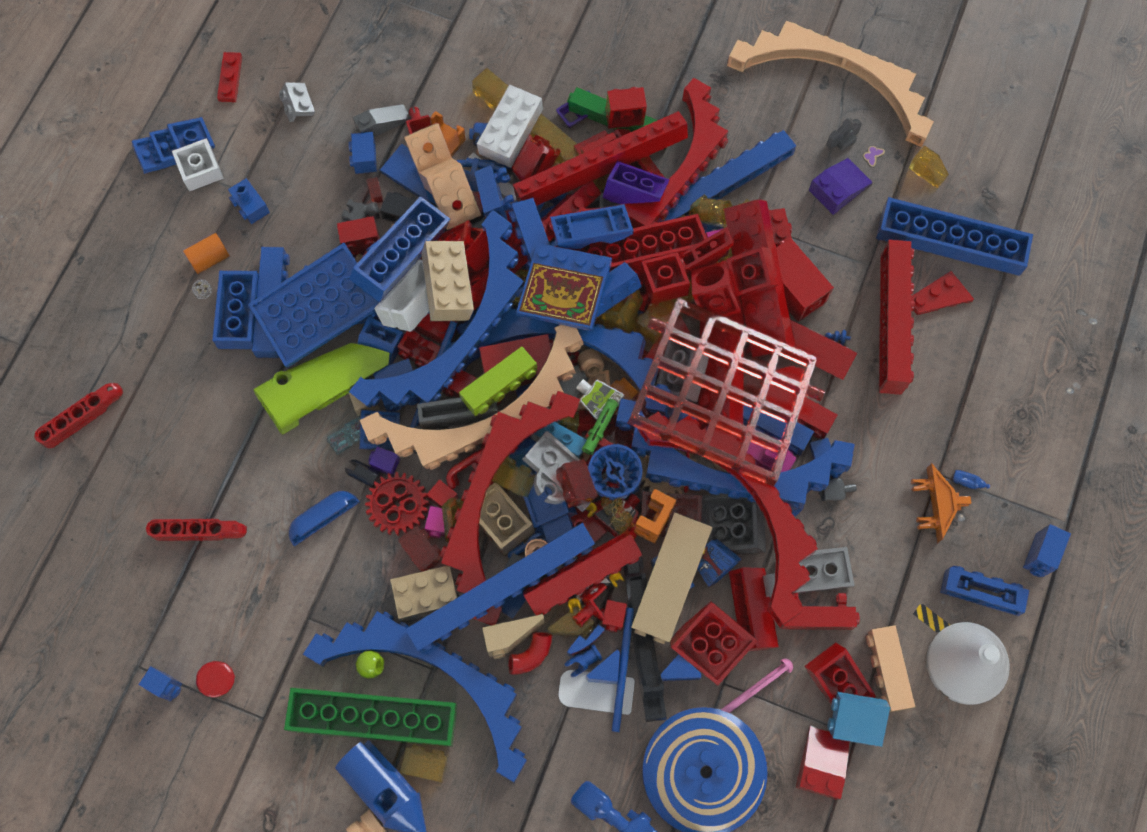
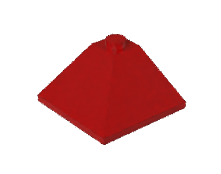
(712, 642)

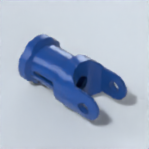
(584, 660)

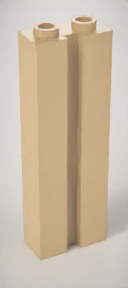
(671, 578)

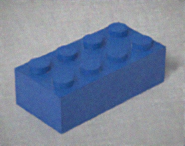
(233, 316)

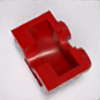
(417, 349)

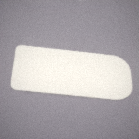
(594, 696)

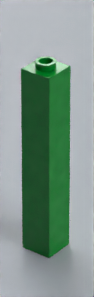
(594, 106)

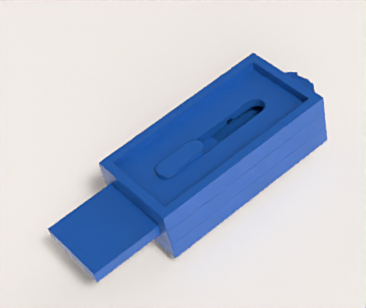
(551, 518)

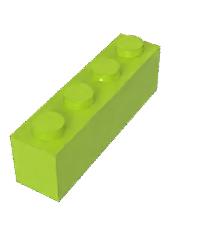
(498, 381)

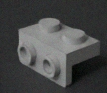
(296, 100)

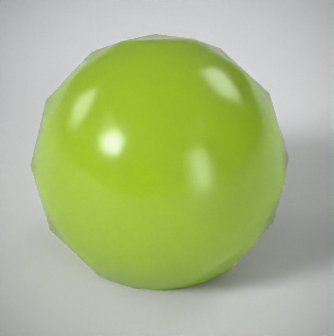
(369, 664)

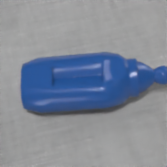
(969, 480)

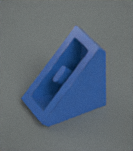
(680, 670)
(606, 671)

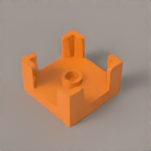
(453, 138)
(663, 506)

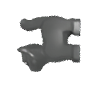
(360, 211)

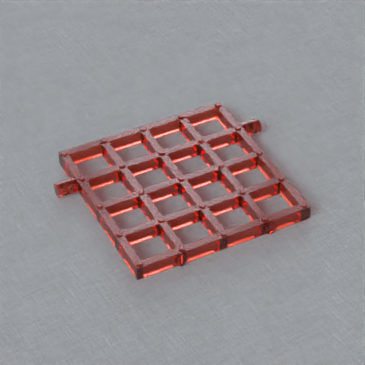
(725, 390)

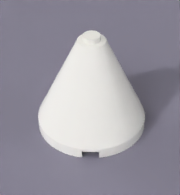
(968, 663)

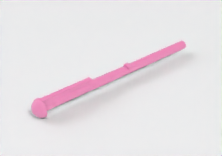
(785, 666)

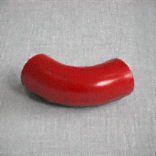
(533, 656)

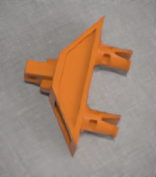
(943, 499)

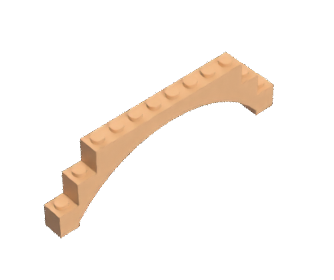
(884, 76)
(446, 444)

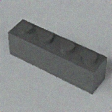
(449, 413)

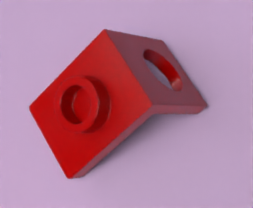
(586, 421)

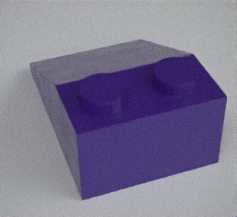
(633, 185)
(839, 185)

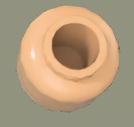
(590, 362)

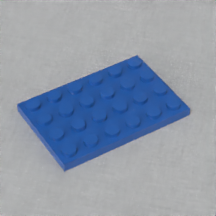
(313, 306)

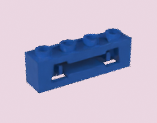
(1012, 604)

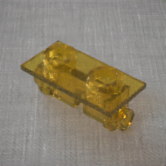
(622, 518)

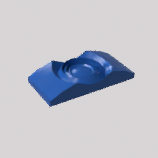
(592, 226)

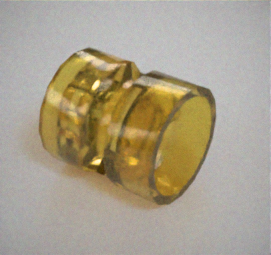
(713, 210)

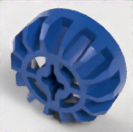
(610, 457)

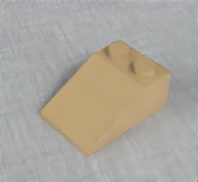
(503, 520)
(507, 636)

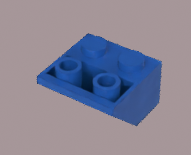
(381, 337)

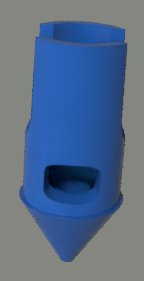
(382, 788)

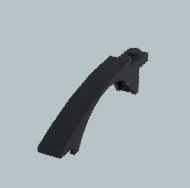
(647, 666)

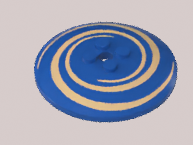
(674, 764)

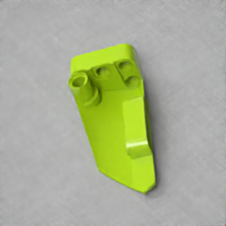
(317, 383)

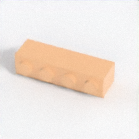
(890, 668)

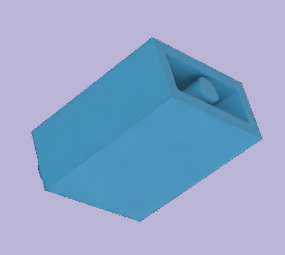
(858, 719)

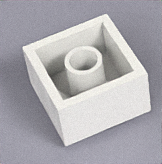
(197, 164)

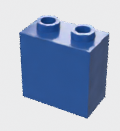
(391, 371)
(1046, 551)

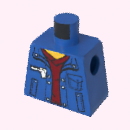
(716, 562)

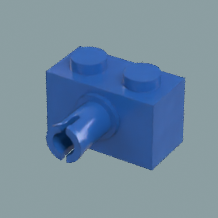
(248, 201)

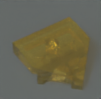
(449, 510)

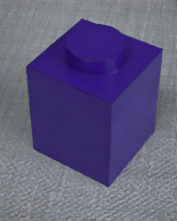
(384, 461)

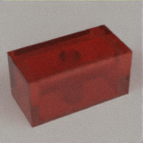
(374, 190)

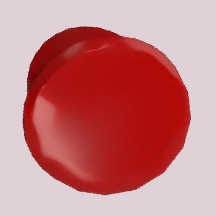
(215, 679)

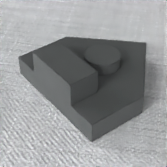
(845, 134)

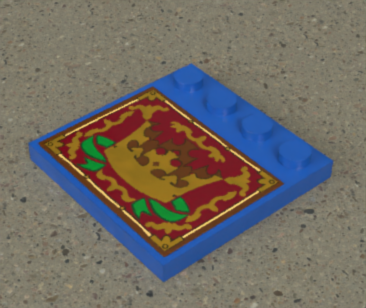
(564, 287)

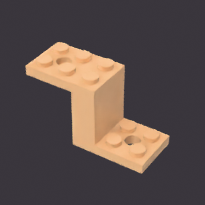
(442, 175)

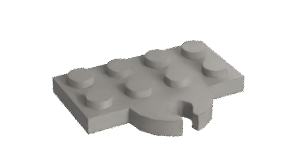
(545, 459)

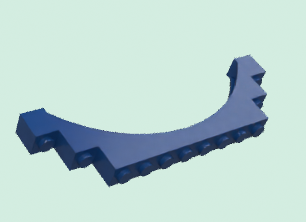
(618, 346)
(433, 377)
(676, 469)
(390, 637)

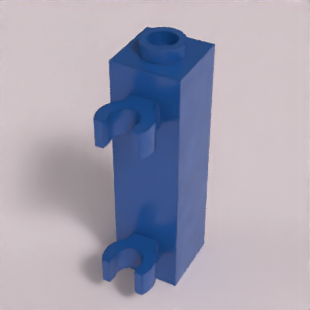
(490, 191)

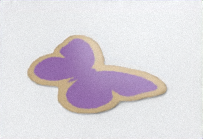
(872, 153)

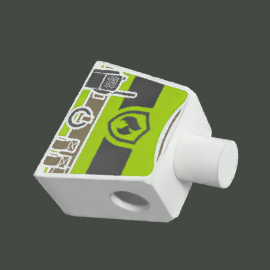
(597, 395)

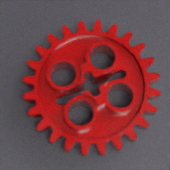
(388, 489)

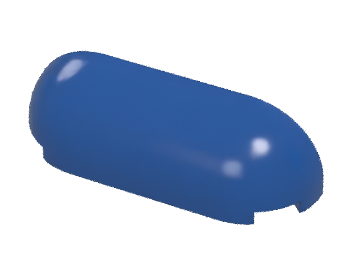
(320, 515)

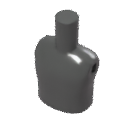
(836, 490)

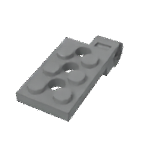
(822, 580)

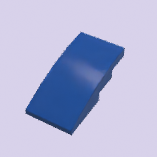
(156, 150)

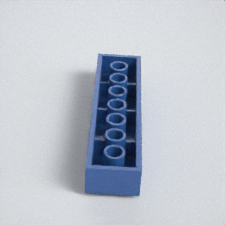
(955, 236)

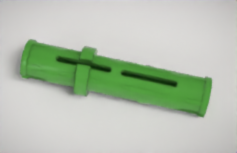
(590, 445)

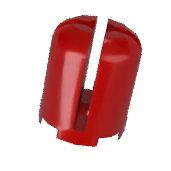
(534, 157)

